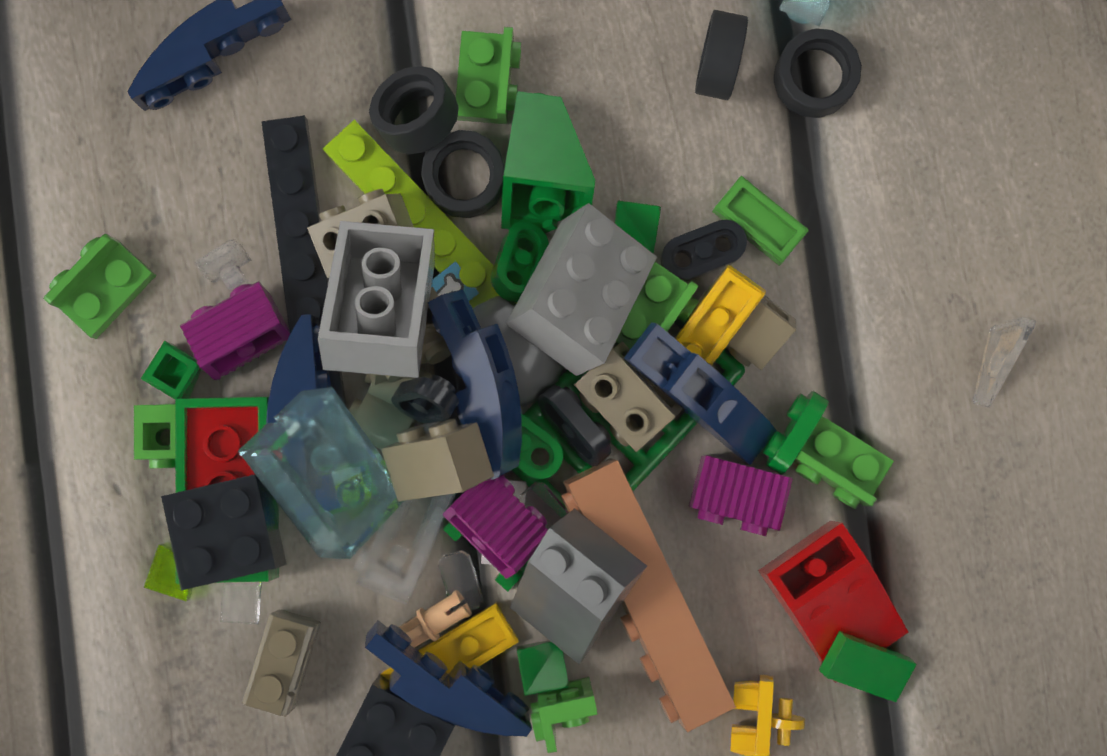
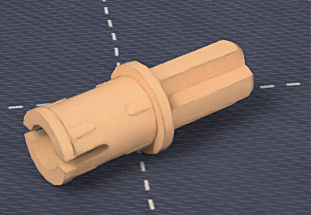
(435, 619)

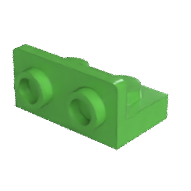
(485, 76)
(99, 285)
(660, 302)
(842, 463)
(565, 706)

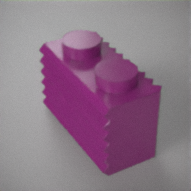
(235, 330)
(741, 494)
(498, 524)

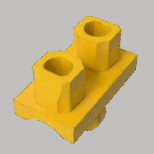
(759, 697)

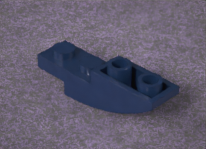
(189, 52)
(297, 367)
(490, 379)
(701, 392)
(461, 697)

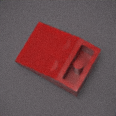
(832, 589)

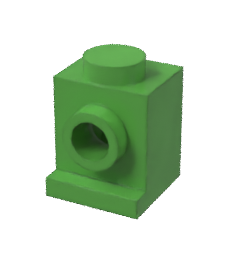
(148, 426)

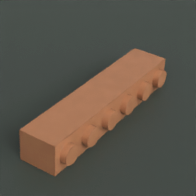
(655, 603)

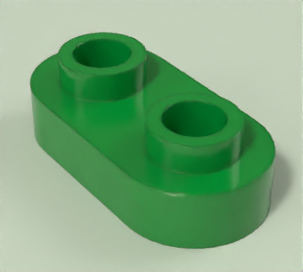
(516, 263)
(804, 416)
(534, 438)

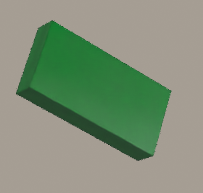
(867, 666)

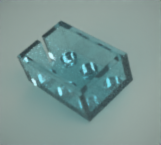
(323, 473)

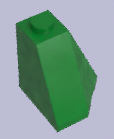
(544, 165)

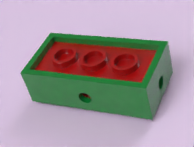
(208, 446)

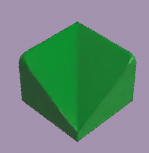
(639, 222)
(173, 371)
(542, 667)

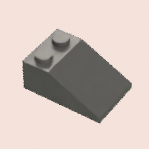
(575, 584)

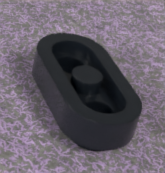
(701, 249)
(426, 399)
(566, 415)

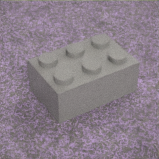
(582, 290)
(377, 299)

